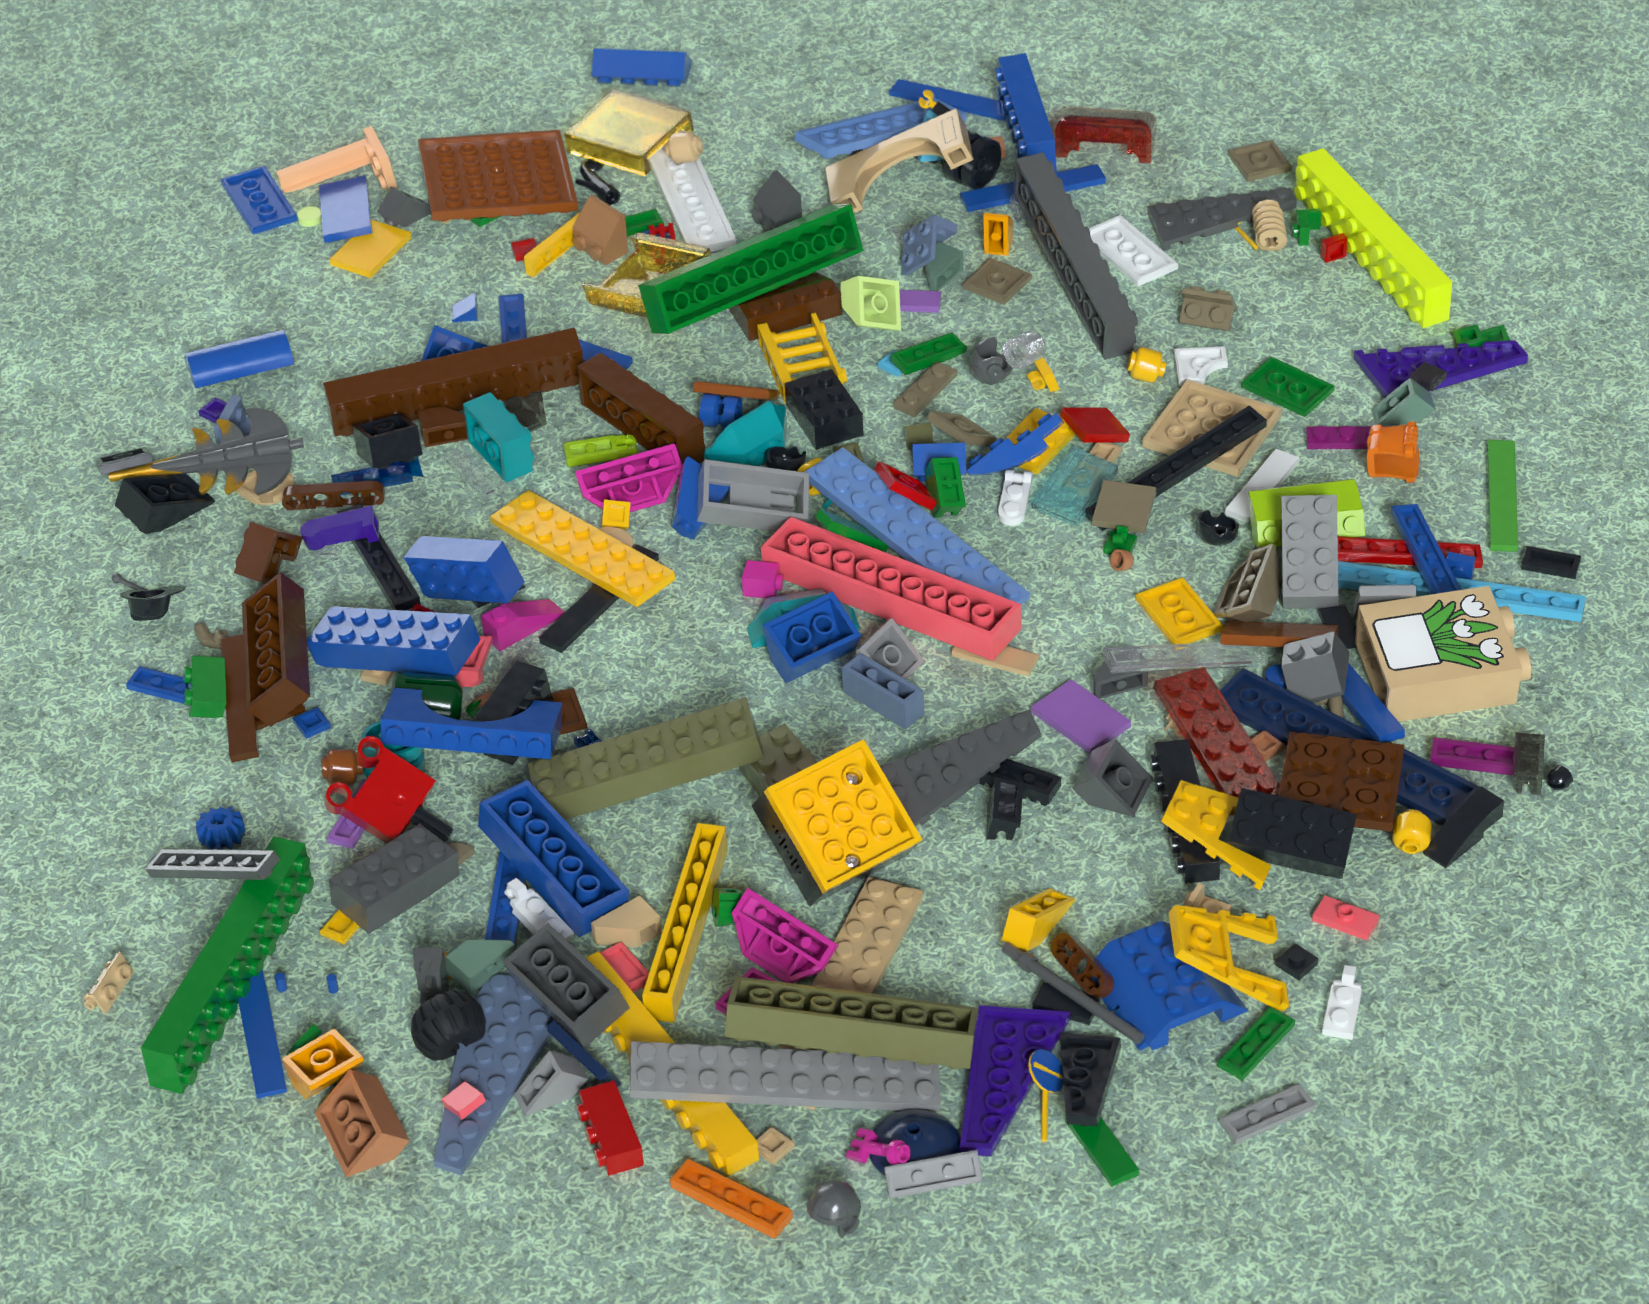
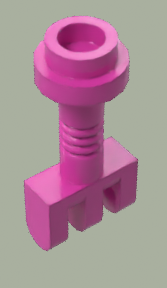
(896, 1152)

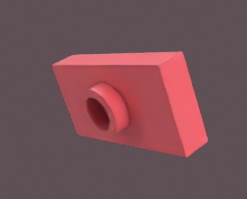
(1346, 918)

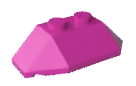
(637, 479)
(779, 940)

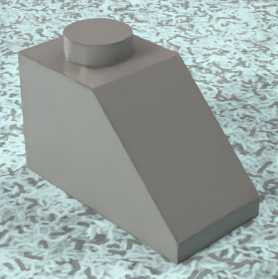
(550, 1083)

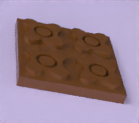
(1344, 776)

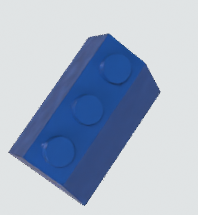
(810, 637)

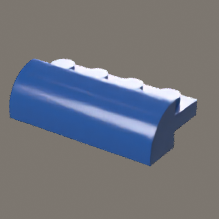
(239, 358)

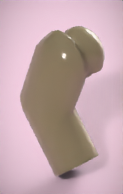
(208, 639)
(1335, 705)

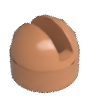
(1122, 558)

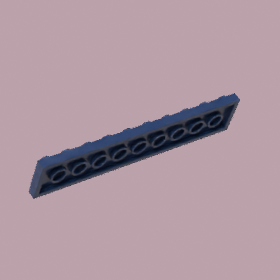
(1279, 712)

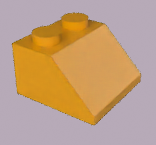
(321, 1063)

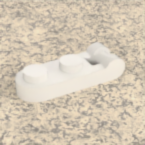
(1015, 497)

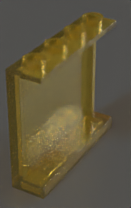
(626, 130)
(650, 260)

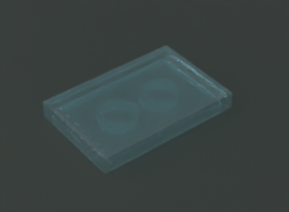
(1074, 486)

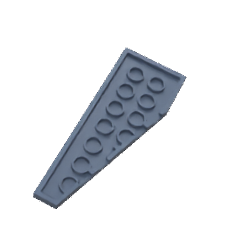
(493, 1066)

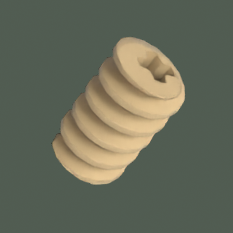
(1269, 225)

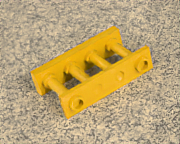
(775, 355)

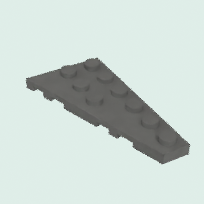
(1211, 214)
(951, 768)

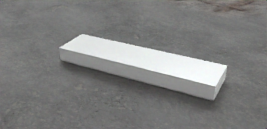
(1269, 475)

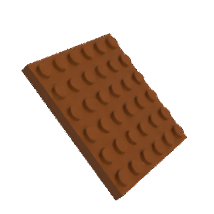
(497, 175)

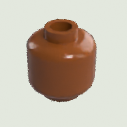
(341, 766)

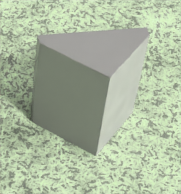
(892, 650)

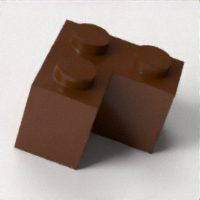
(264, 550)

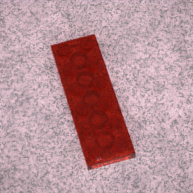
(1215, 733)

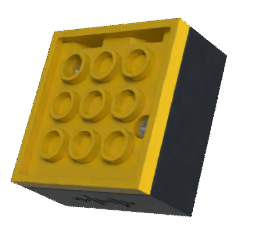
(836, 822)

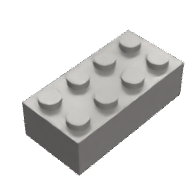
(1310, 552)

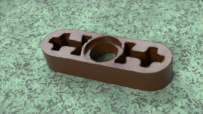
(1093, 966)

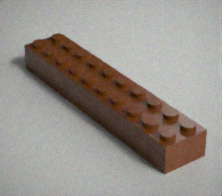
(449, 381)

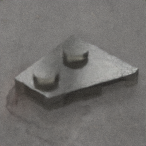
(528, 410)

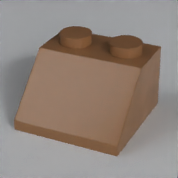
(600, 231)

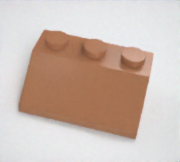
(361, 1123)

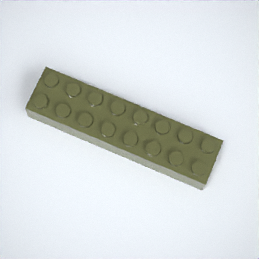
(648, 759)
(851, 1022)

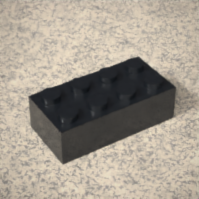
(1292, 833)

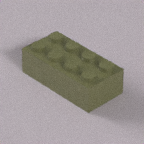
(782, 758)

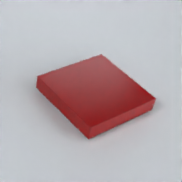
(1095, 425)
(905, 485)

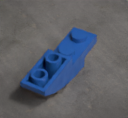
(1007, 456)

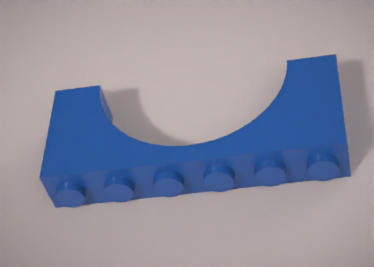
(527, 734)

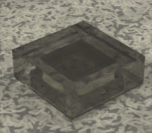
(1429, 376)

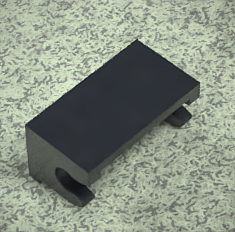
(1004, 808)

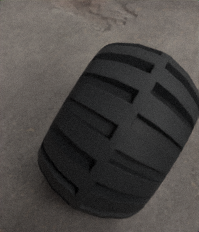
(445, 1023)

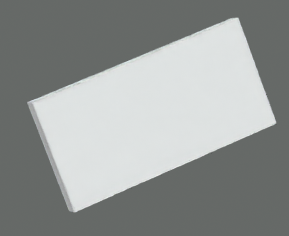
(1131, 251)

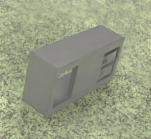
(752, 495)

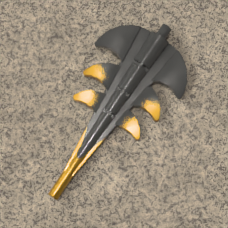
(264, 450)

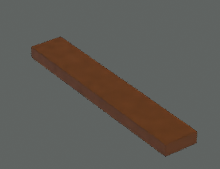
(240, 722)

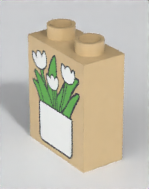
(1441, 653)

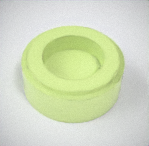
(309, 216)

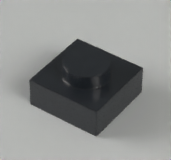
(1296, 961)

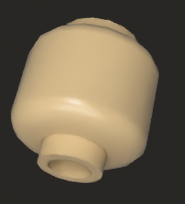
(684, 147)

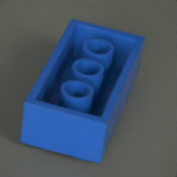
(464, 569)

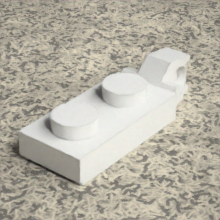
(533, 910)
(1343, 1006)

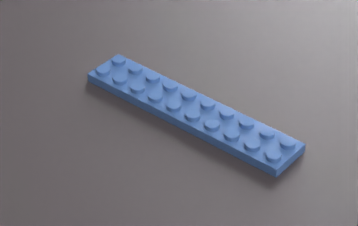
(906, 525)

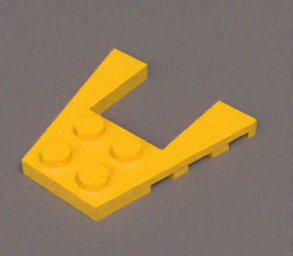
(1201, 816)
(1204, 943)

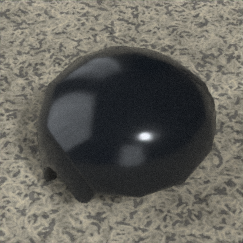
(784, 459)
(1217, 530)

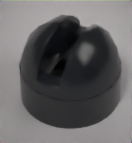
(1559, 778)

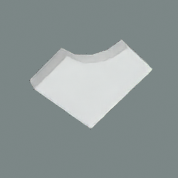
(1198, 363)

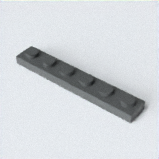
(213, 864)

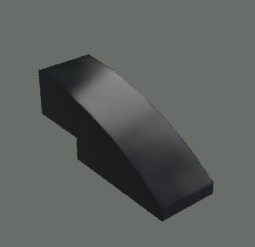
(1465, 827)

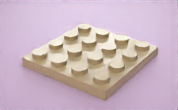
(1200, 409)

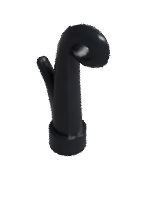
(605, 191)

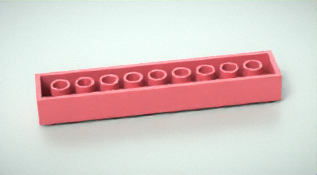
(894, 588)

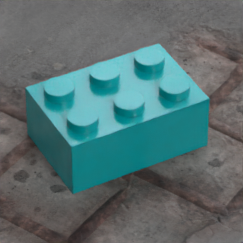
(498, 437)

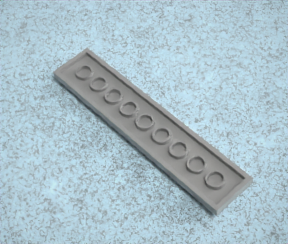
(780, 1077)

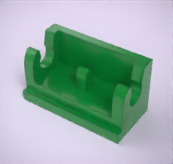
(945, 486)

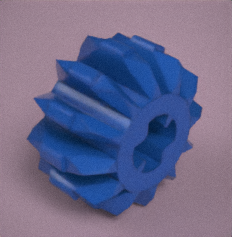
(220, 828)

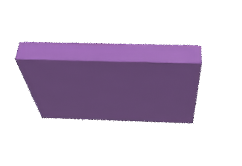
(1081, 716)

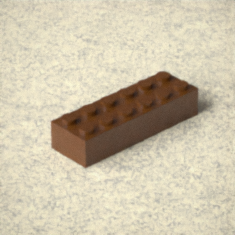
(638, 408)
(275, 650)

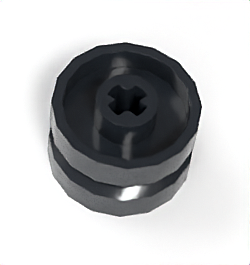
(982, 168)

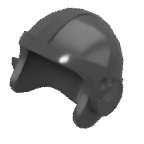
(987, 363)
(835, 1205)

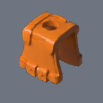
(1393, 452)

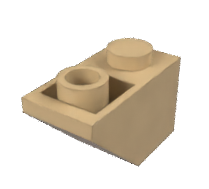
(631, 923)

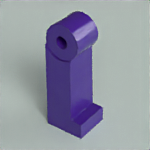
(341, 528)

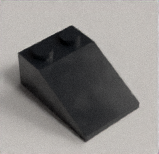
(160, 501)

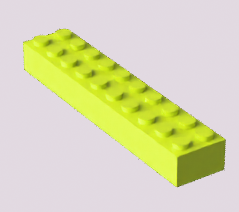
(1374, 238)

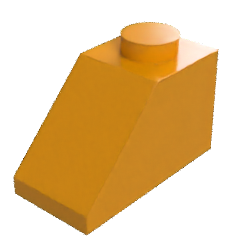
(998, 233)

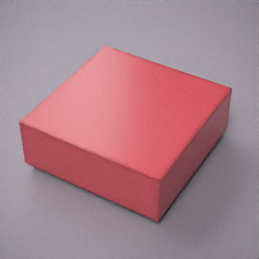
(463, 1100)

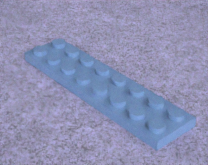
(863, 130)

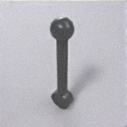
(117, 578)

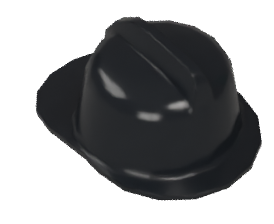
(150, 603)

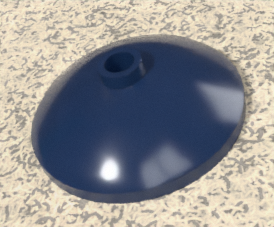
(922, 1130)

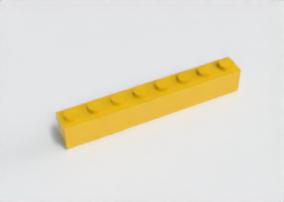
(685, 922)

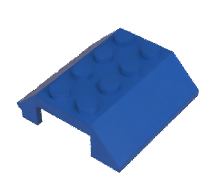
(1158, 989)

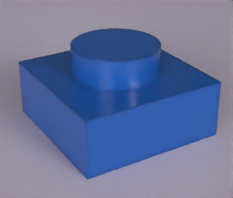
(1461, 565)

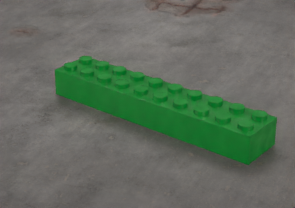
(750, 268)
(223, 969)

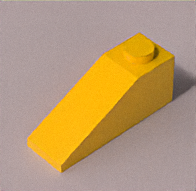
(1035, 918)

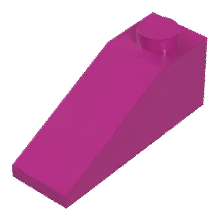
(518, 620)

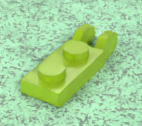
(599, 449)

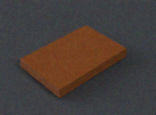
(736, 390)

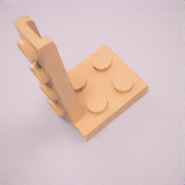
(341, 161)

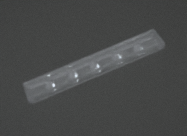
(1181, 657)

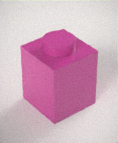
(761, 579)

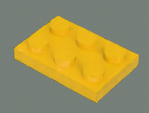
(1056, 440)

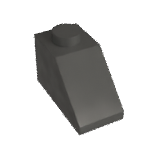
(402, 208)
(1110, 684)

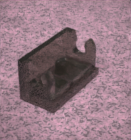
(1529, 761)

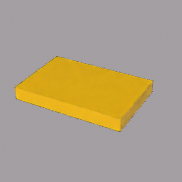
(372, 251)
(1179, 612)

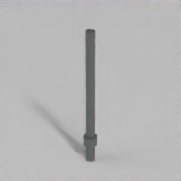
(1030, 963)

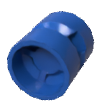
(712, 409)

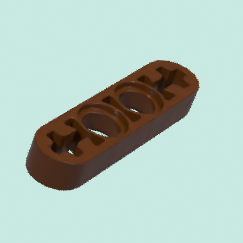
(333, 492)

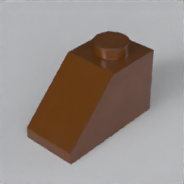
(441, 426)

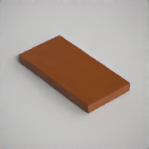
(1270, 633)

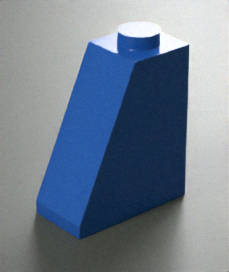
(685, 507)

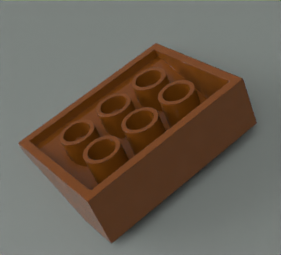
(789, 305)

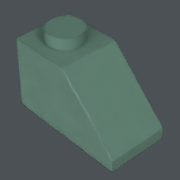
(944, 267)
(1405, 404)
(477, 962)

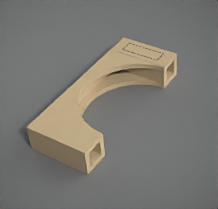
(940, 136)

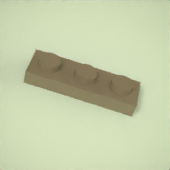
(925, 389)

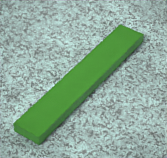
(1502, 496)

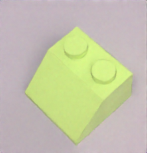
(872, 302)

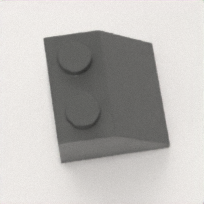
(776, 203)
(1316, 667)
(1113, 780)

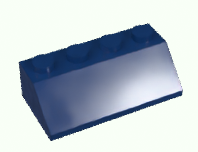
(641, 66)

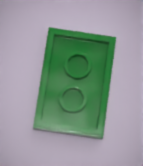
(1287, 386)

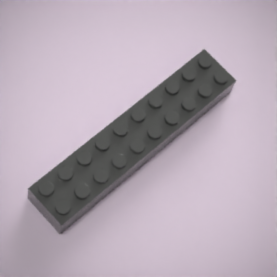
(1075, 256)

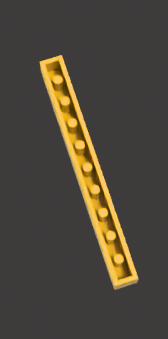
(711, 1123)

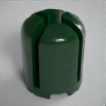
(439, 692)

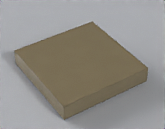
(1259, 160)
(997, 281)
(961, 428)
(1124, 506)

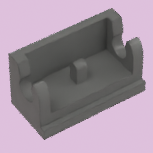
(430, 972)

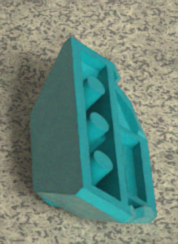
(751, 436)
(782, 604)

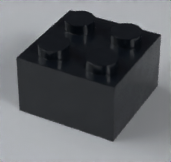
(387, 440)

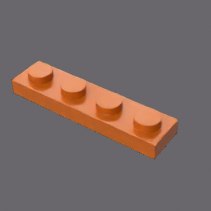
(731, 1198)

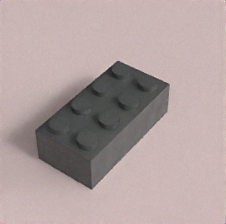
(393, 878)
(566, 985)

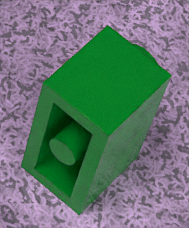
(205, 686)

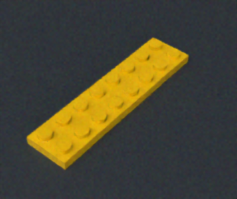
(583, 548)

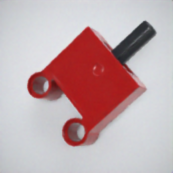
(388, 797)

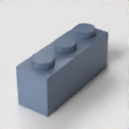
(883, 691)

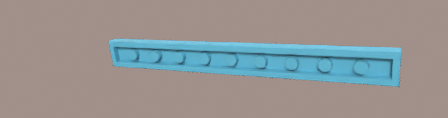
(1518, 599)

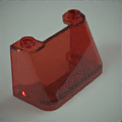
(1106, 126)

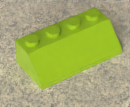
(1267, 509)

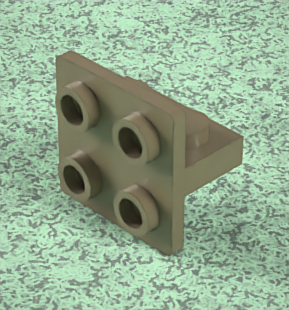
(1207, 308)

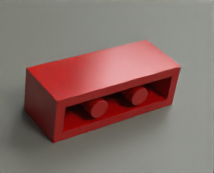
(609, 1128)

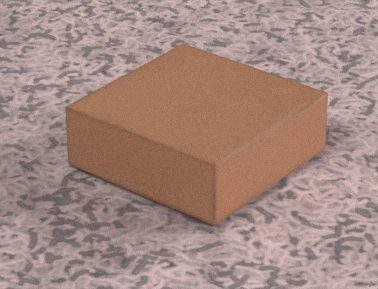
(1267, 745)

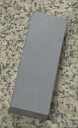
(1267, 1114)
(933, 1174)

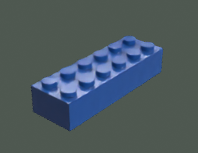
(1024, 108)
(393, 640)
(551, 856)

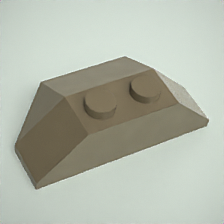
(1252, 587)

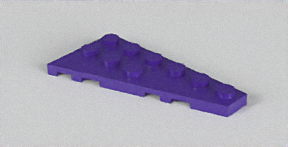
(1464, 363)
(1001, 1069)

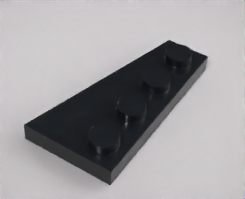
(1087, 1075)

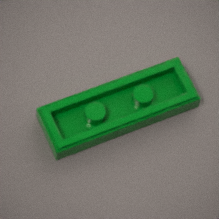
(927, 353)
(850, 530)
(1256, 1043)
(1106, 1152)

